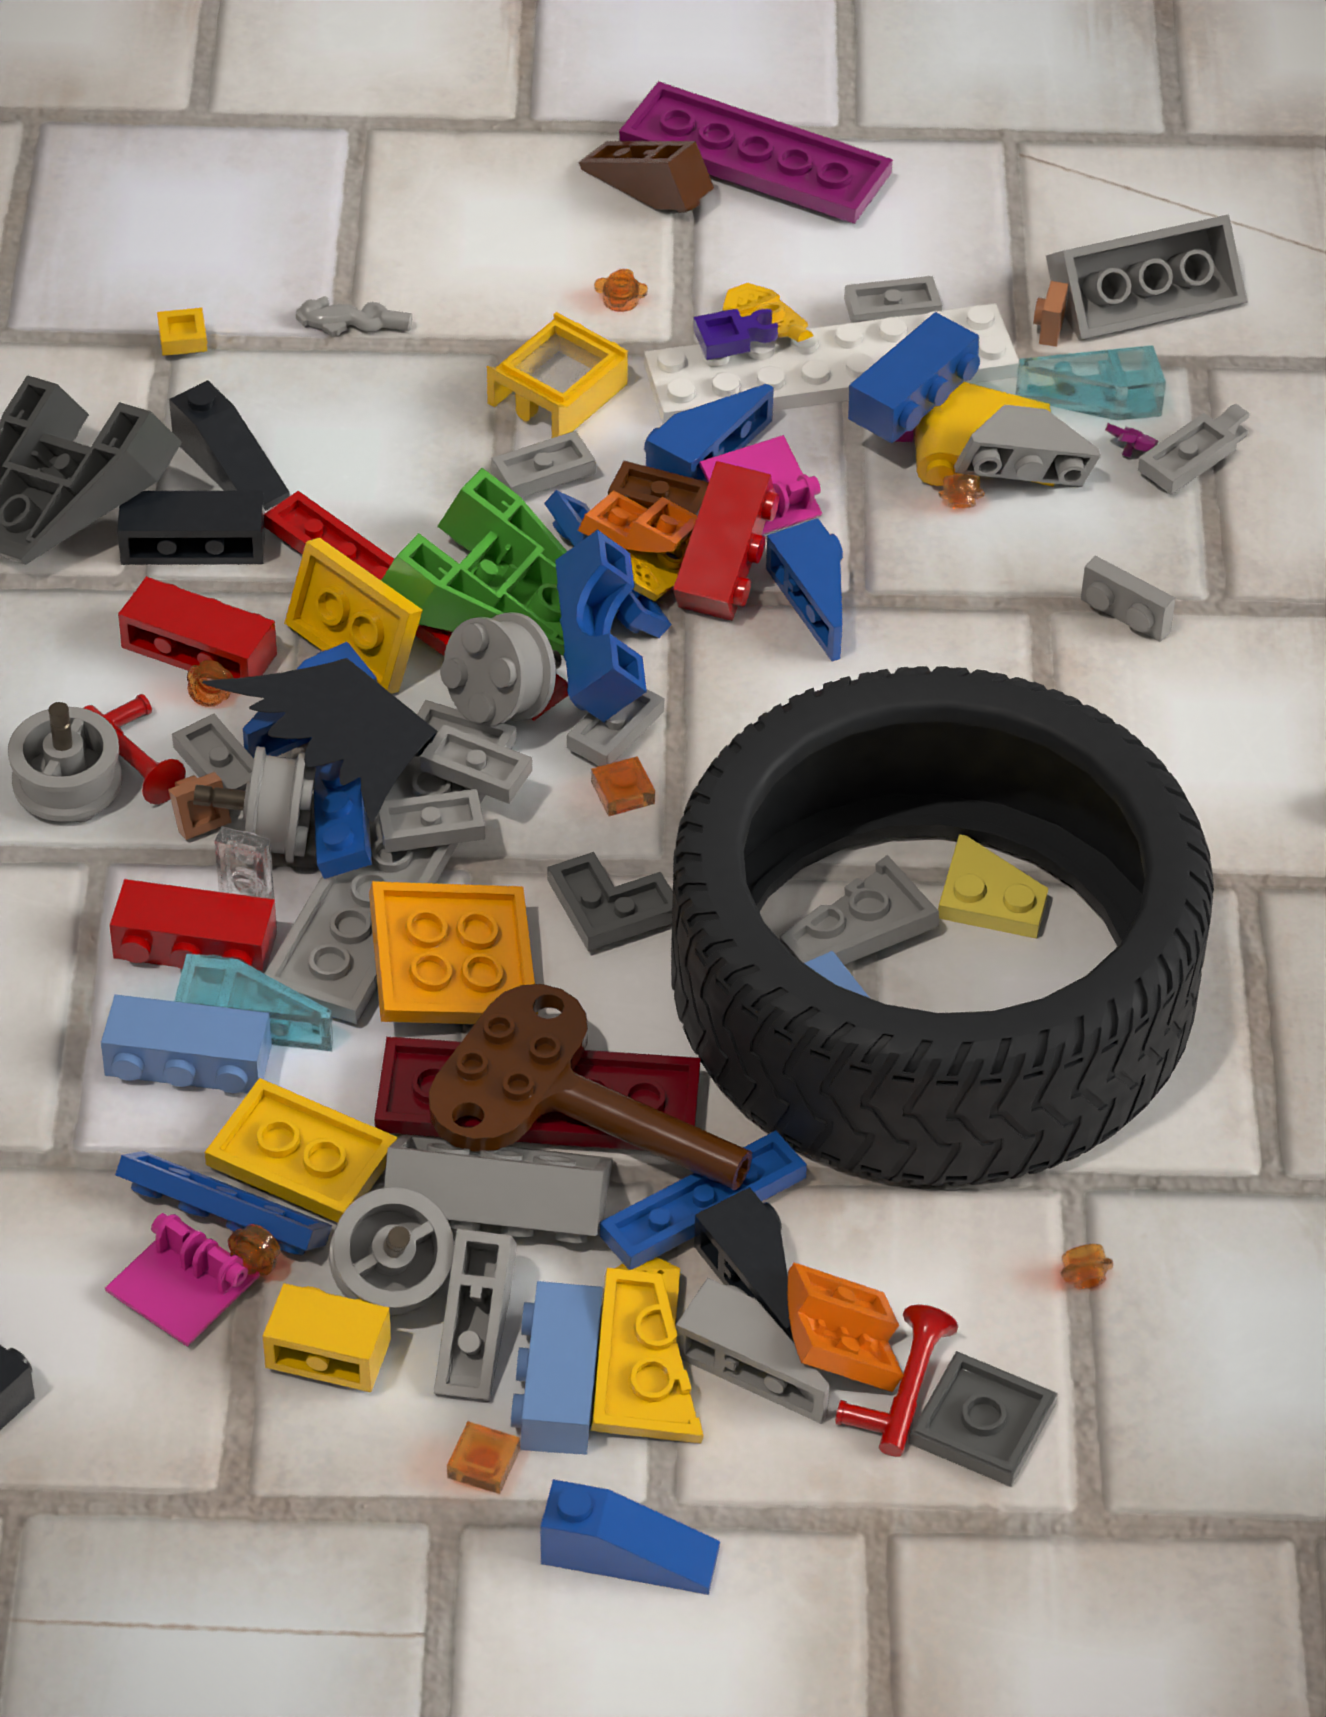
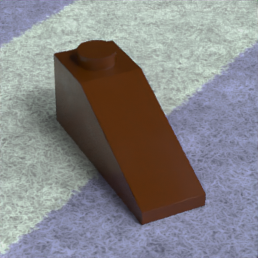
(654, 172)

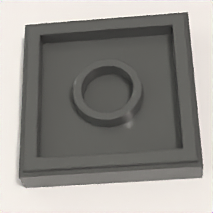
(983, 1418)

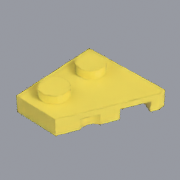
(991, 892)

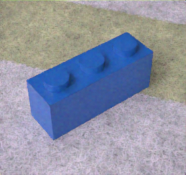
(913, 377)

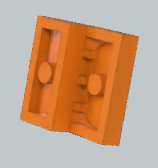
(638, 528)
(842, 1327)

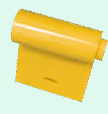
(948, 428)

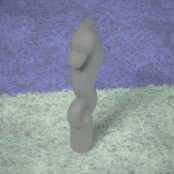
(337, 317)

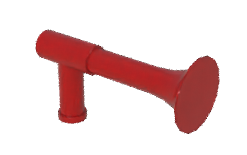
(157, 776)
(927, 1328)

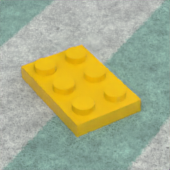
(345, 603)
(300, 1150)

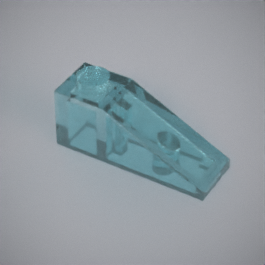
(1097, 383)
(236, 985)

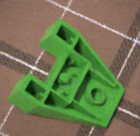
(505, 572)

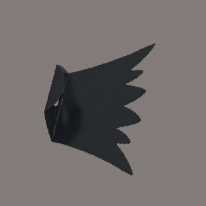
(347, 720)

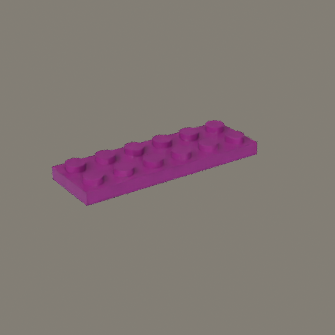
(763, 151)

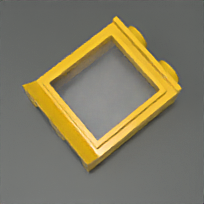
(563, 372)

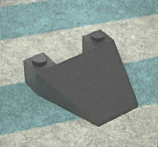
(62, 486)

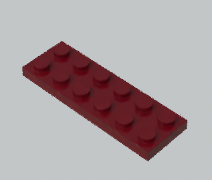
(654, 1080)

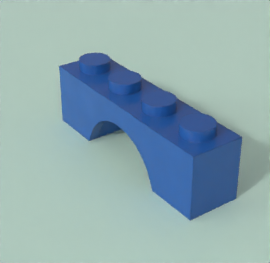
(591, 586)

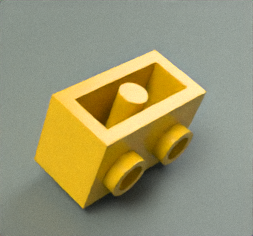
(327, 1337)

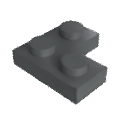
(607, 912)

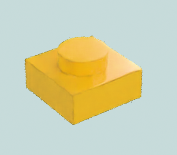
(182, 331)

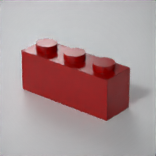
(726, 541)
(191, 628)
(168, 921)

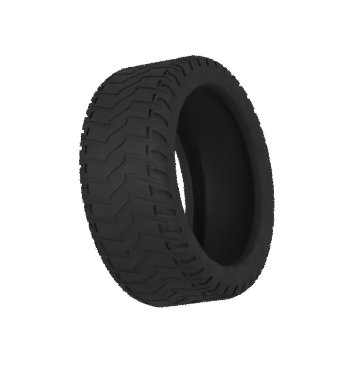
(911, 1086)

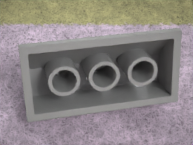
(1149, 277)
(505, 1186)

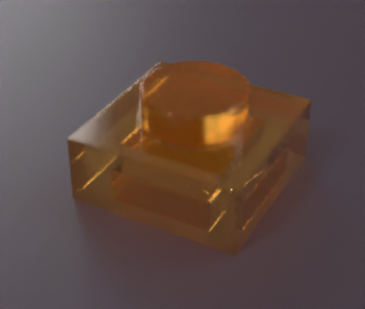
(623, 786)
(483, 1457)

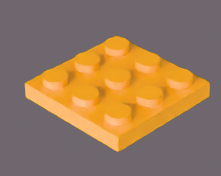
(447, 949)

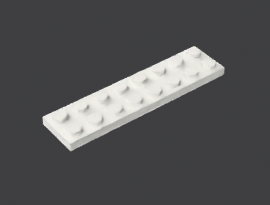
(815, 368)

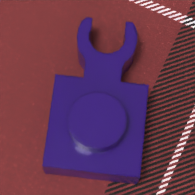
(730, 334)

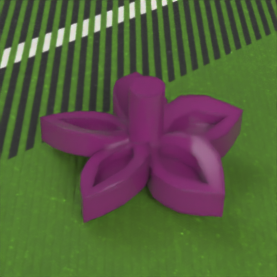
(1133, 439)

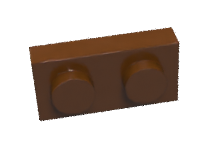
(648, 485)

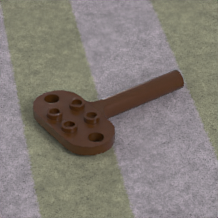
(522, 1068)

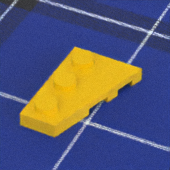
(639, 1364)

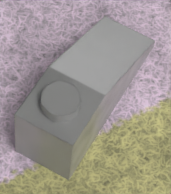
(475, 1314)
(743, 1344)

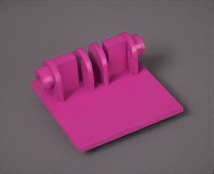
(795, 489)
(181, 1280)

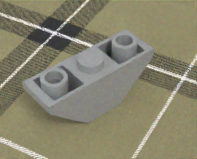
(1028, 447)

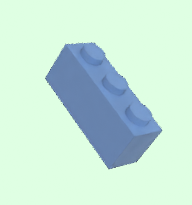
(185, 1044)
(558, 1368)

